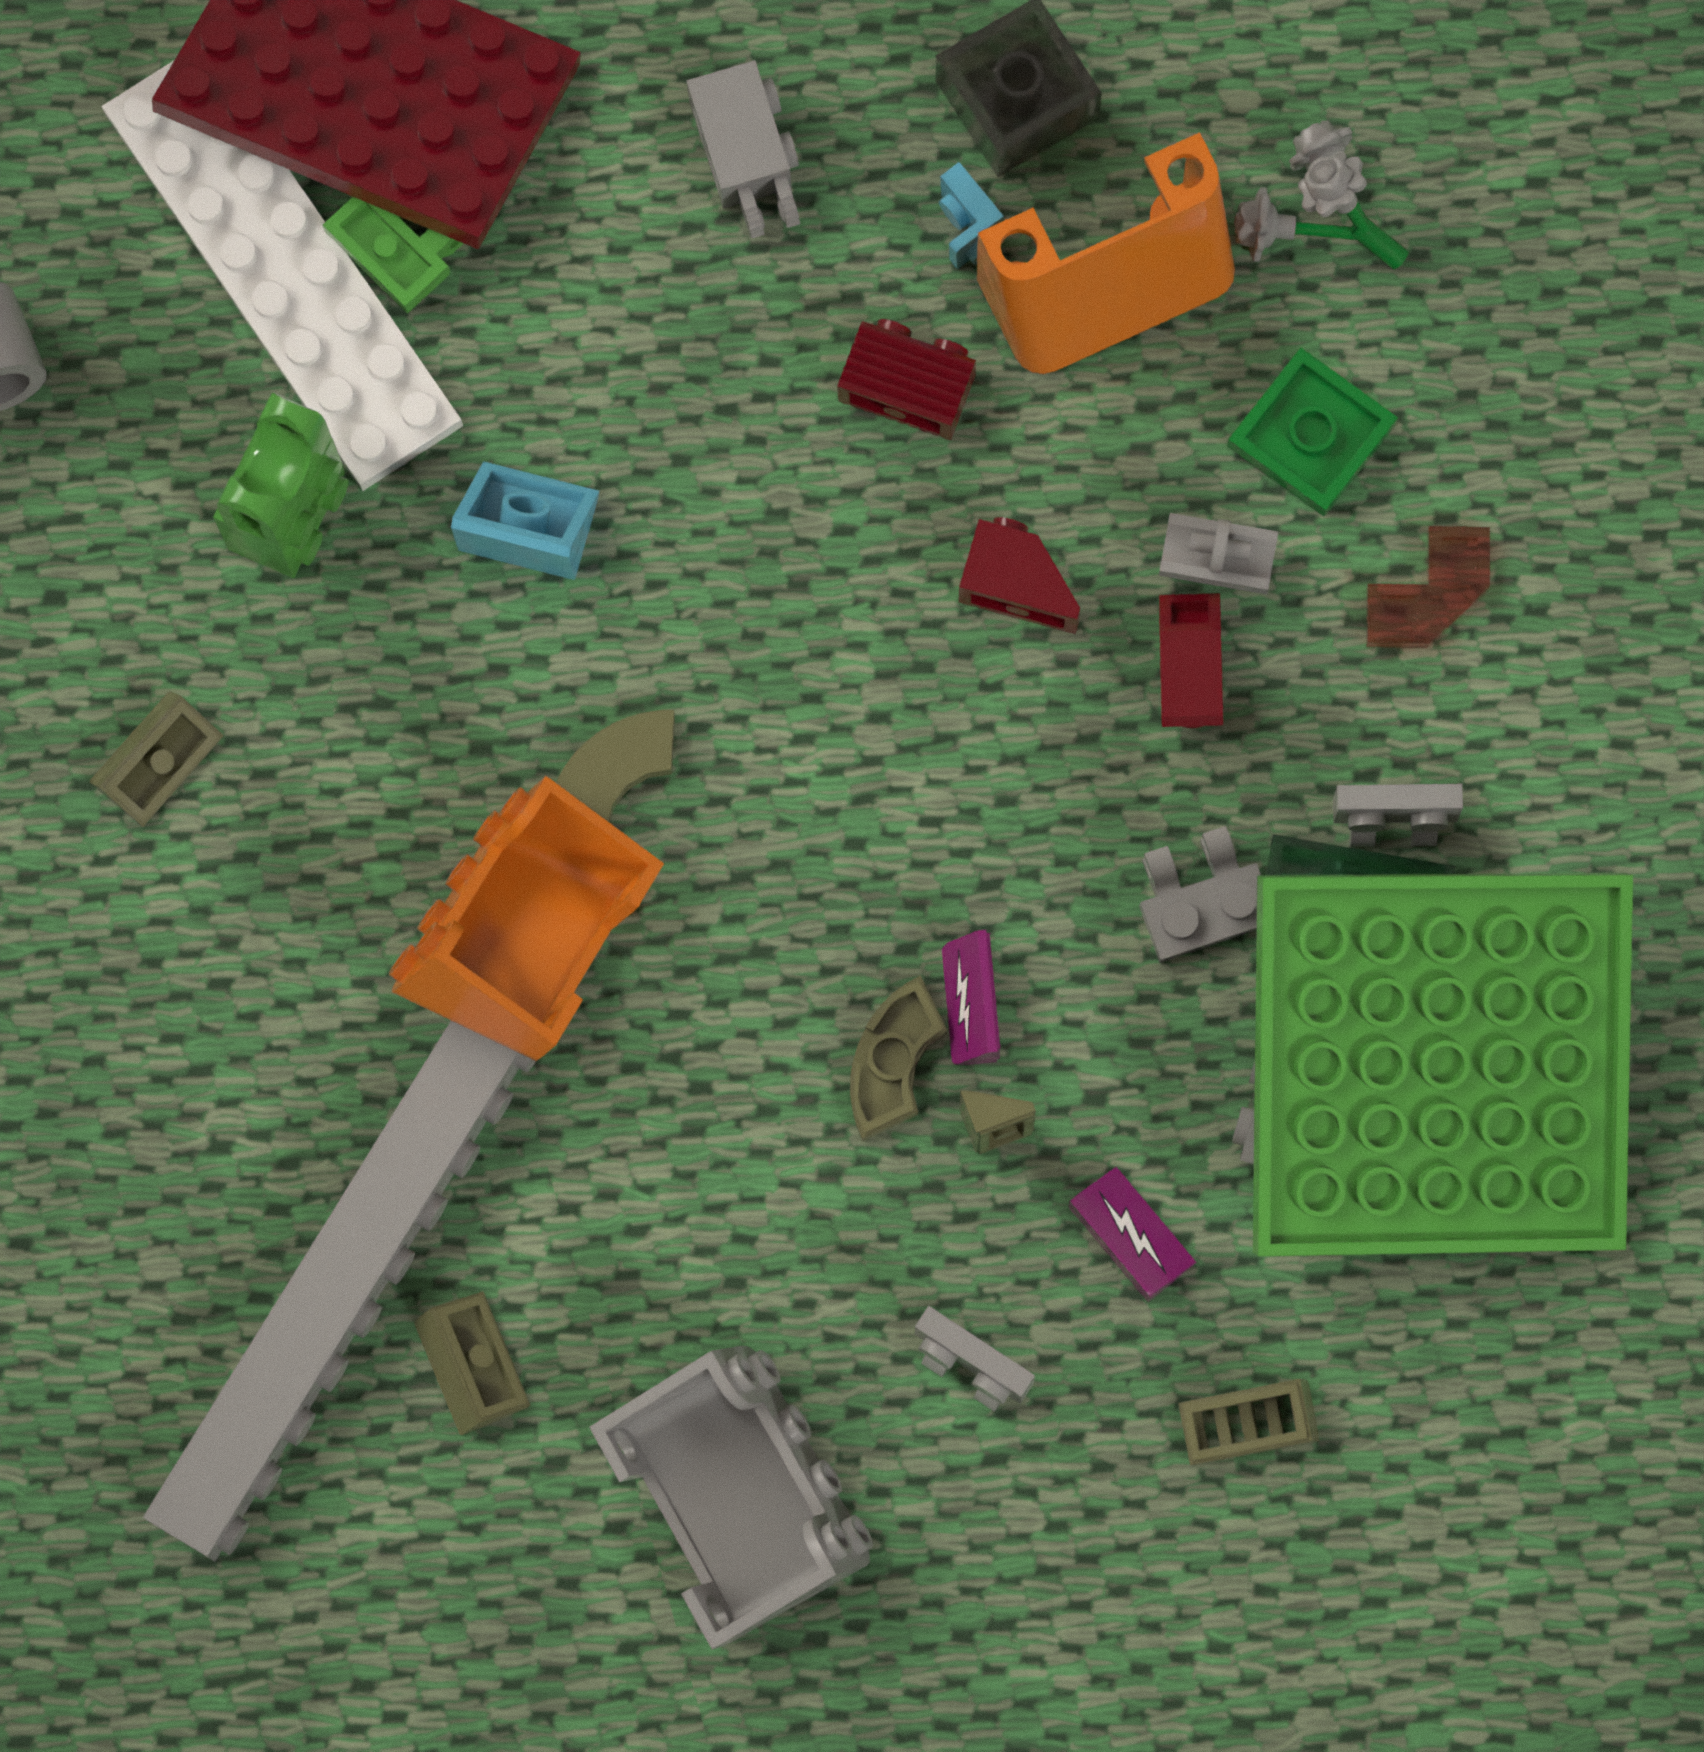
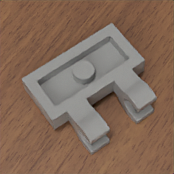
(1372, 806)
(1202, 912)
(950, 1343)

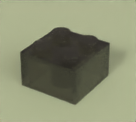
(1018, 86)

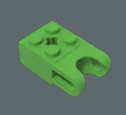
(276, 492)

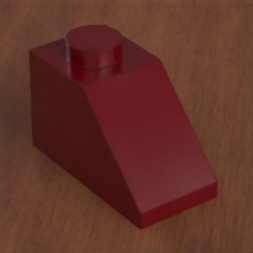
(1016, 577)

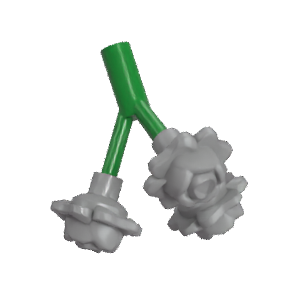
(1325, 188)

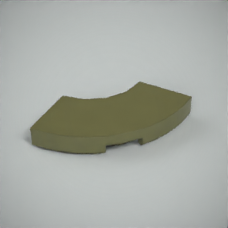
(620, 759)
(888, 1058)

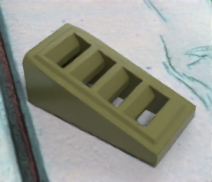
(1302, 1411)

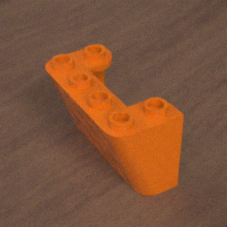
(1119, 287)
(525, 919)

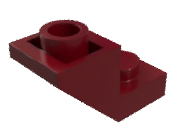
(1191, 660)

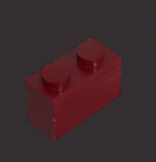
(907, 378)

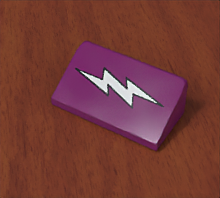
(971, 999)
(1131, 1233)

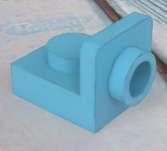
(967, 206)

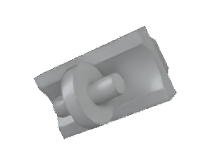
(1218, 553)

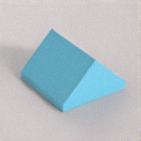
(525, 520)

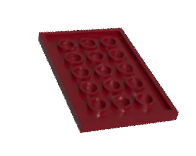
(376, 98)

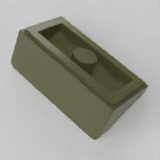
(156, 758)
(995, 1119)
(471, 1362)

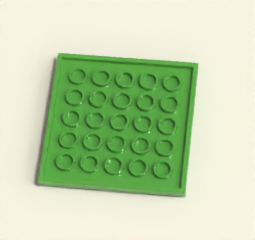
(1441, 1063)

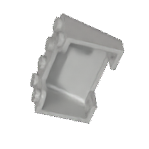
(737, 1489)

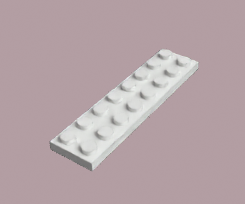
(292, 288)

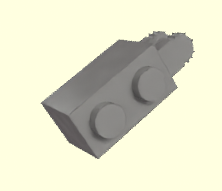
(743, 141)

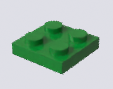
(1312, 431)

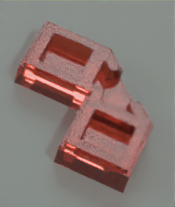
(1421, 612)

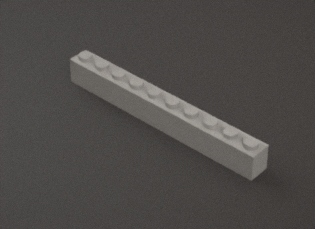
(336, 1291)

